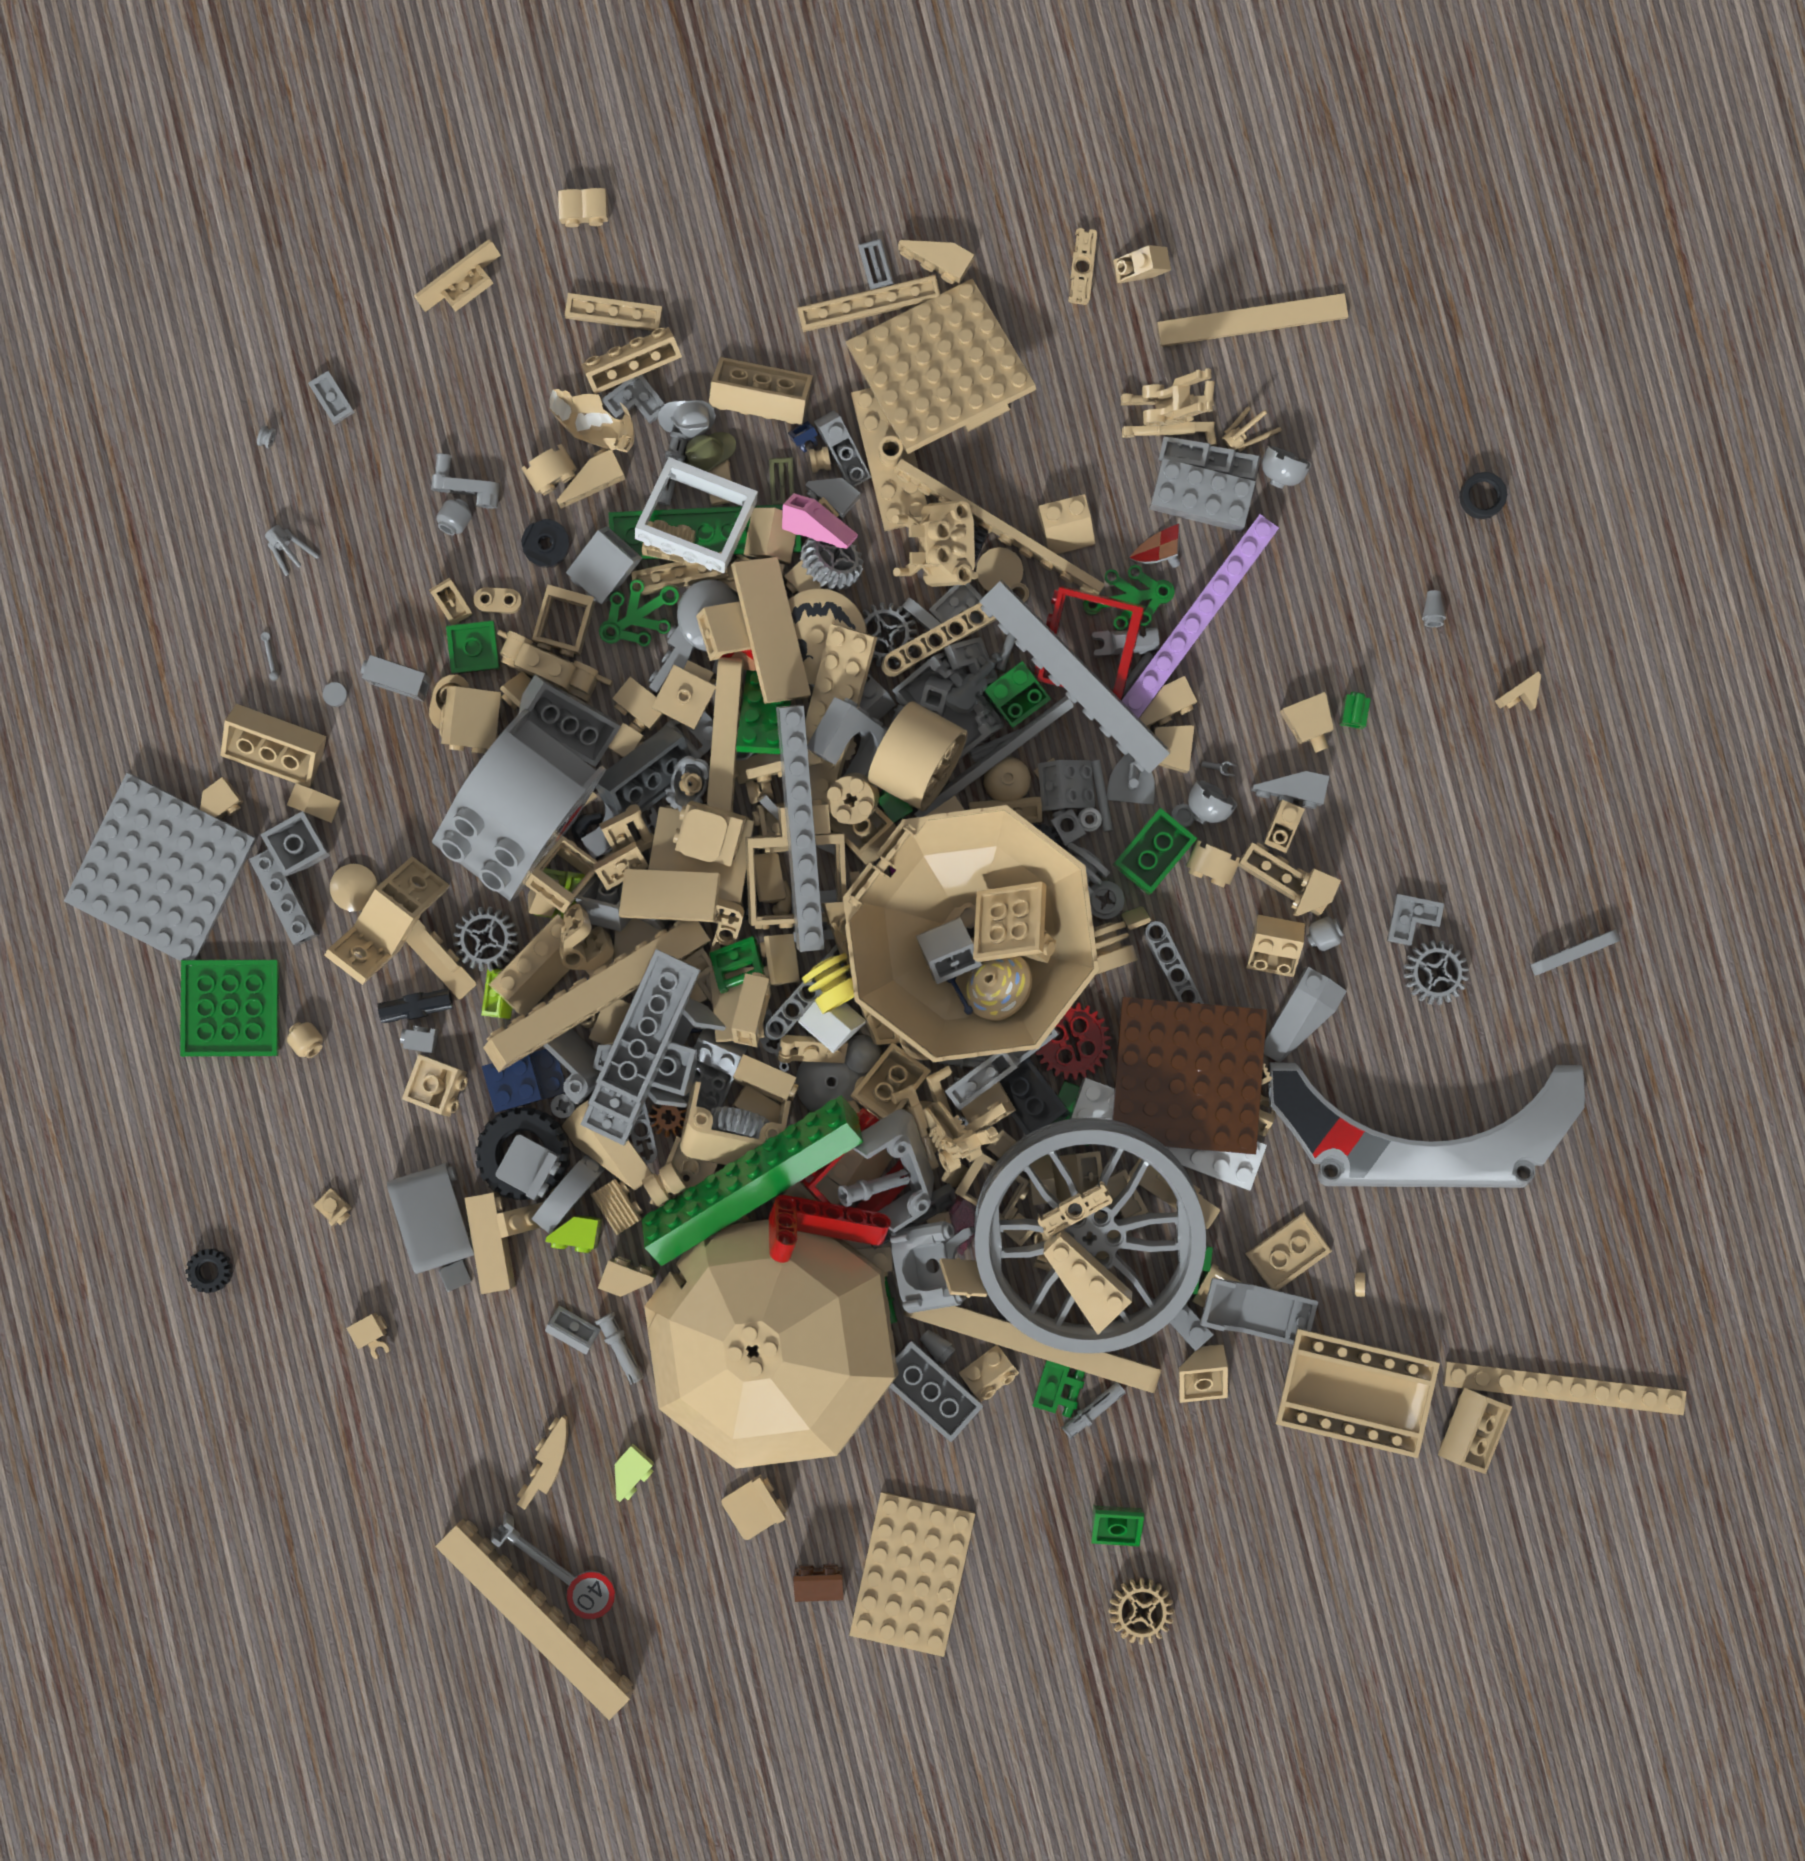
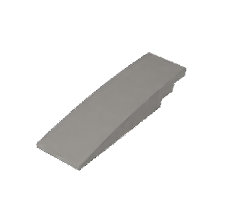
(640, 1047)

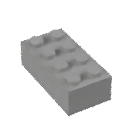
(1202, 495)
(933, 1391)

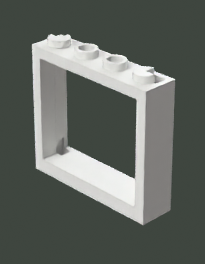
(710, 484)

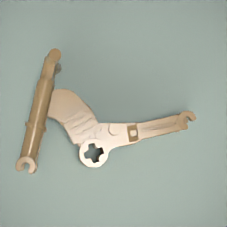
(1174, 408)
(947, 1131)

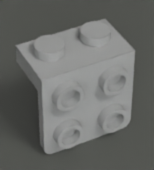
(528, 1167)

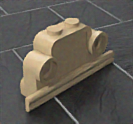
(571, 677)

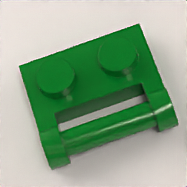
(734, 958)

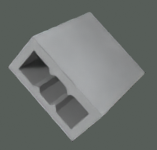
(603, 565)

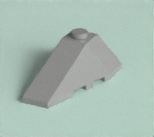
(1306, 1008)
(675, 1072)

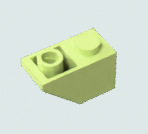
(629, 1470)

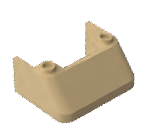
(718, 1147)

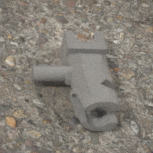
(1115, 641)

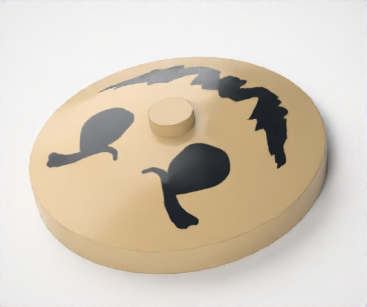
(812, 616)

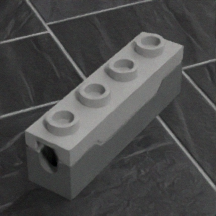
(284, 899)

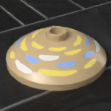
(1005, 992)

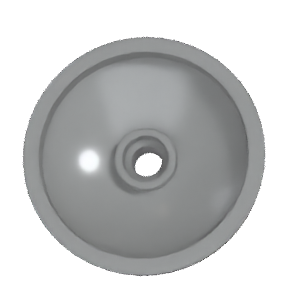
(694, 599)
(813, 1083)

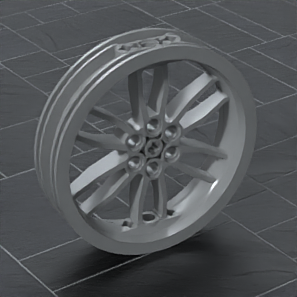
(1188, 1221)

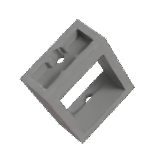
(395, 678)

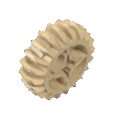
(1133, 1618)

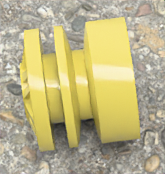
(832, 981)

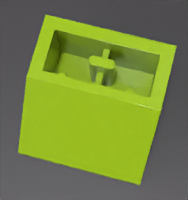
(580, 1232)

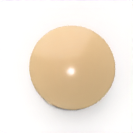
(352, 886)

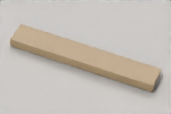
(868, 303)

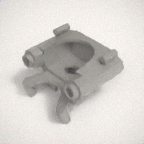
(912, 1257)

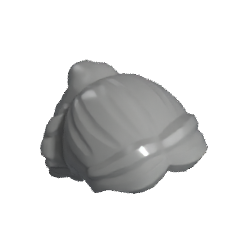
(687, 764)

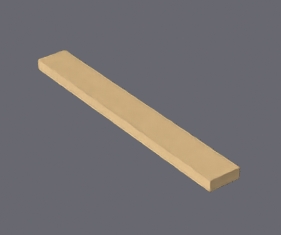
(1252, 320)

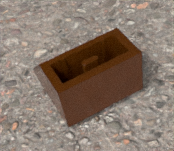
(818, 1583)

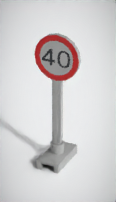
(588, 1593)

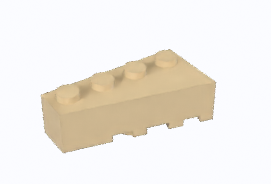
(1089, 1282)

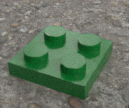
(472, 647)

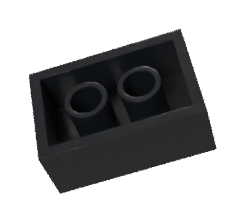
(1032, 1098)

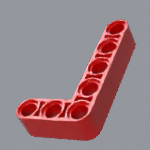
(821, 1218)

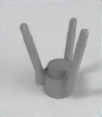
(279, 540)

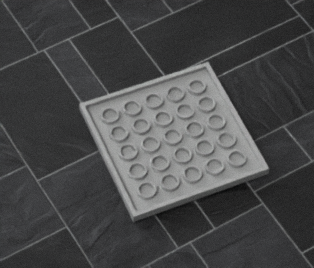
(160, 869)

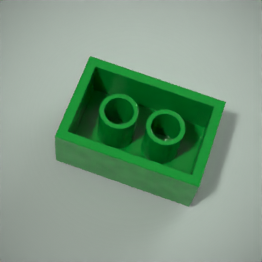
(1154, 851)

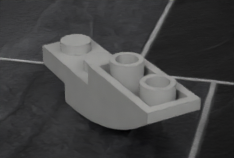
(679, 656)

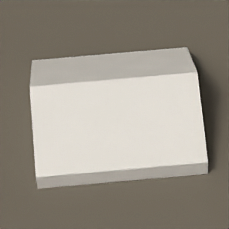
(832, 1027)

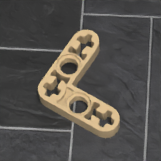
(726, 922)

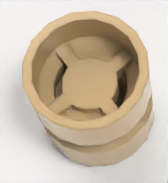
(666, 1183)

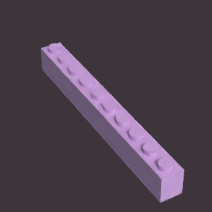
(1199, 615)

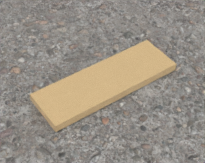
(770, 630)

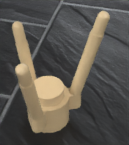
(1235, 437)

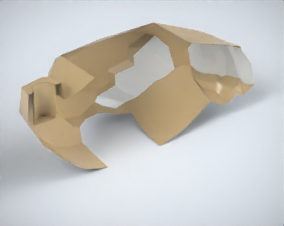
(597, 425)

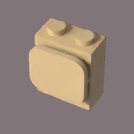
(469, 718)
(709, 833)

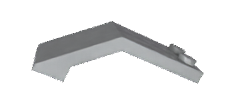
(1257, 1310)

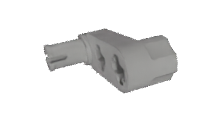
(486, 491)

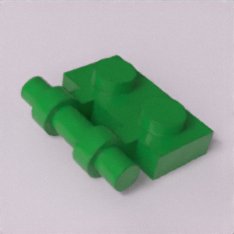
(1051, 1386)

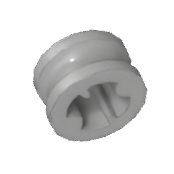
(266, 436)

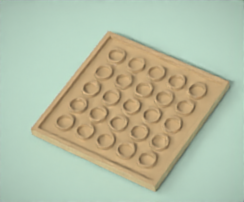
(940, 366)

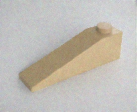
(618, 1159)

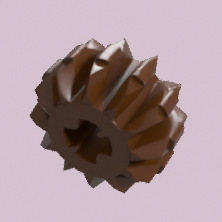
(663, 1122)

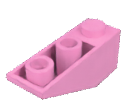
(811, 519)

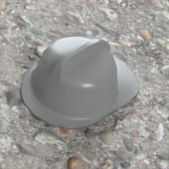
(687, 417)

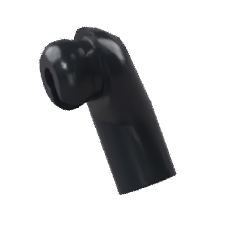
(582, 823)

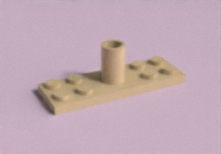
(878, 436)

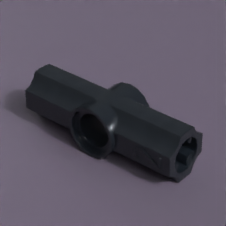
(415, 1006)

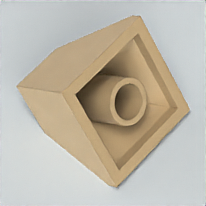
(1204, 1375)

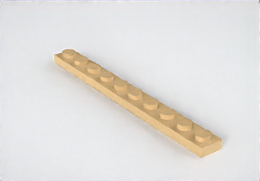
(1008, 534)
(1564, 1388)

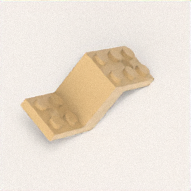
(387, 920)

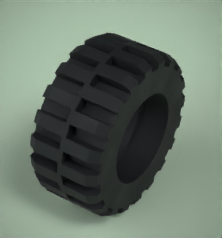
(504, 1125)

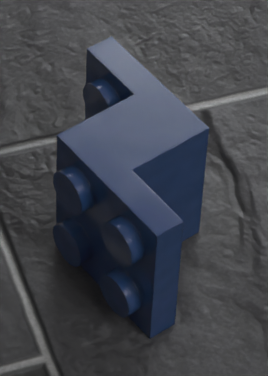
(524, 1082)

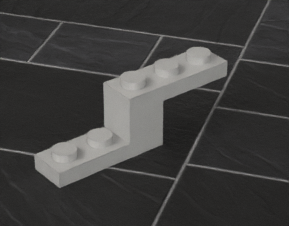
(988, 1074)

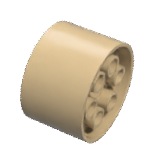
(917, 755)

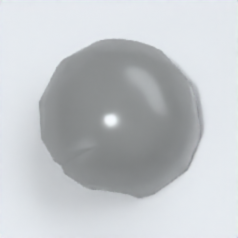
(862, 1053)

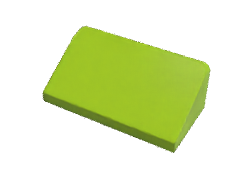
(493, 1003)

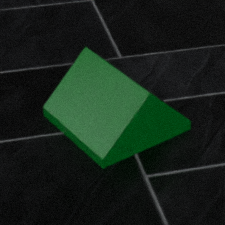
(1117, 1525)

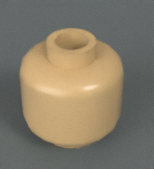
(305, 1039)

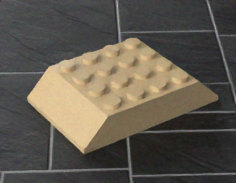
(1357, 1393)

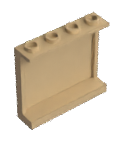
(666, 858)

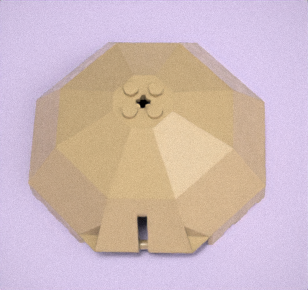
(936, 880)
(818, 1338)

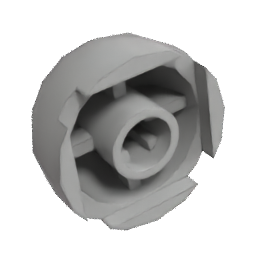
(1284, 467)
(1209, 803)

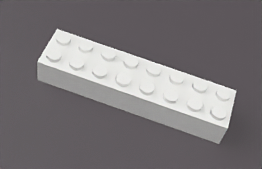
(1238, 1169)

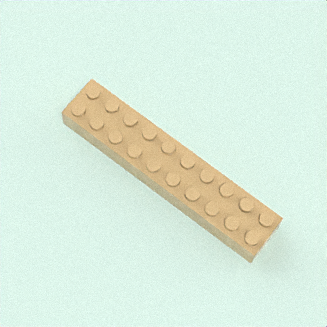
(589, 996)
(536, 1618)

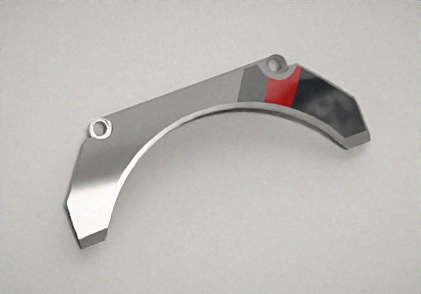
(1380, 1160)

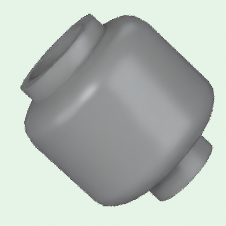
(453, 516)
(1325, 933)

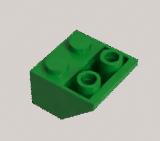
(1016, 695)

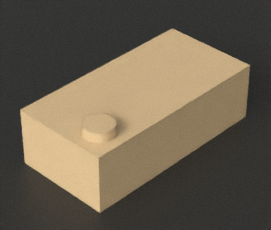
(490, 1250)

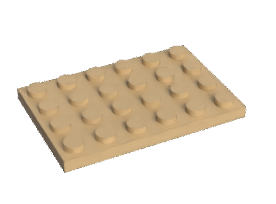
(912, 1574)

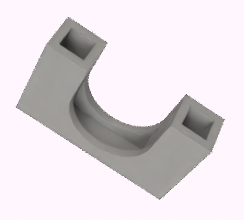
(839, 726)

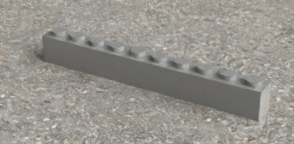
(1075, 677)
(800, 828)

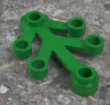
(1135, 596)
(636, 615)

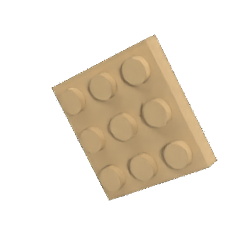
(1009, 921)

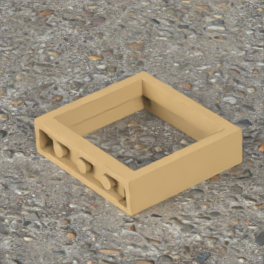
(787, 920)

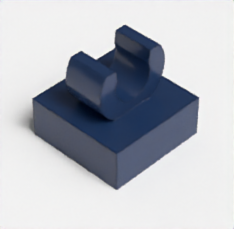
(802, 434)

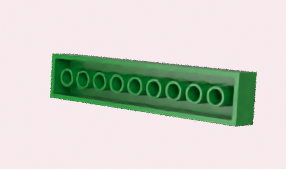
(751, 1180)

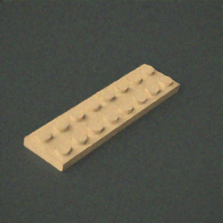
(842, 676)

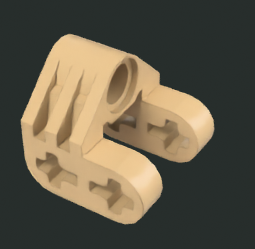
(576, 929)

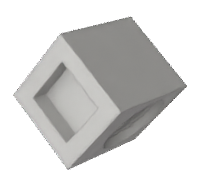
(1067, 837)

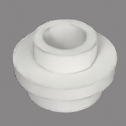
(1095, 814)

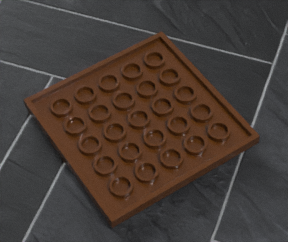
(1190, 1073)

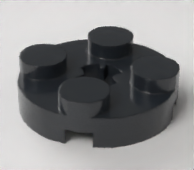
(558, 538)

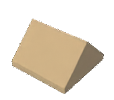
(767, 537)

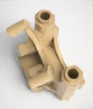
(944, 543)

